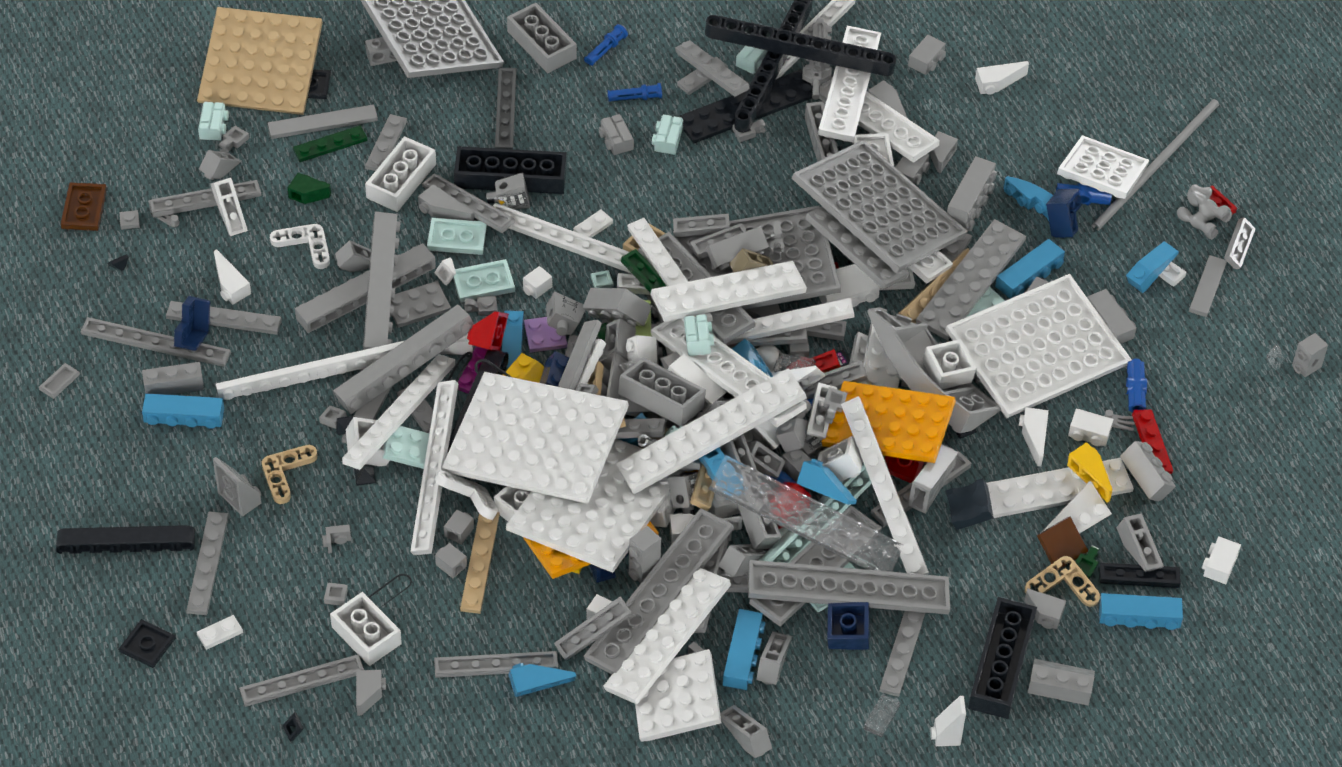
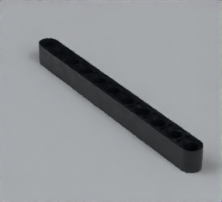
(800, 45)
(769, 69)

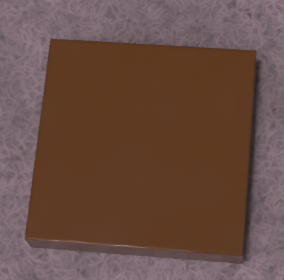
(1062, 541)

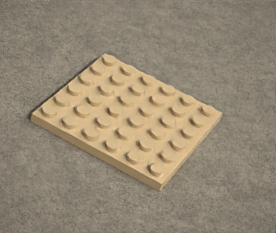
(260, 60)

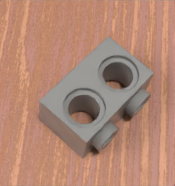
(378, 52)

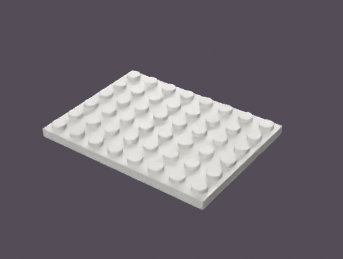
(1039, 345)
(535, 437)
(594, 530)

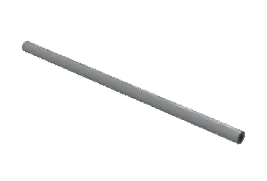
(1160, 159)

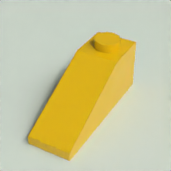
(1089, 467)

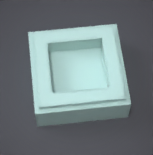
(602, 279)

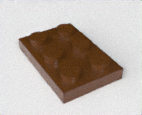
(83, 206)

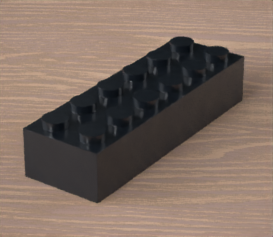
(484, 166)
(1002, 658)

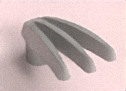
(171, 220)
(1118, 420)

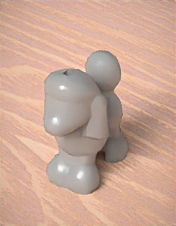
(1208, 210)

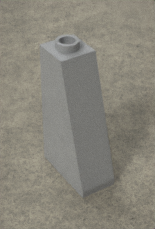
(931, 479)

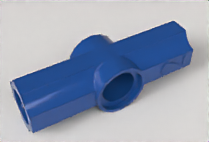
(1088, 194)
(1136, 385)

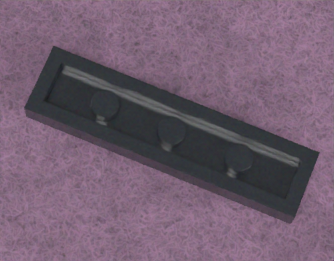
(1134, 575)

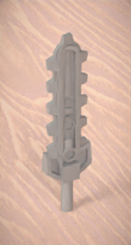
(816, 71)

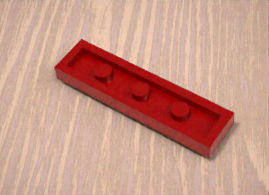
(1150, 433)

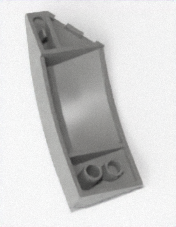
(905, 347)

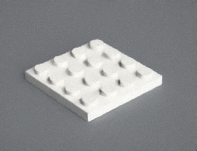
(1103, 167)
(680, 698)

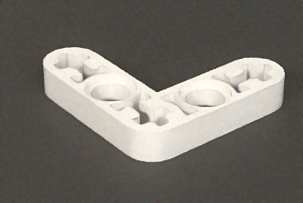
(307, 236)
(477, 493)

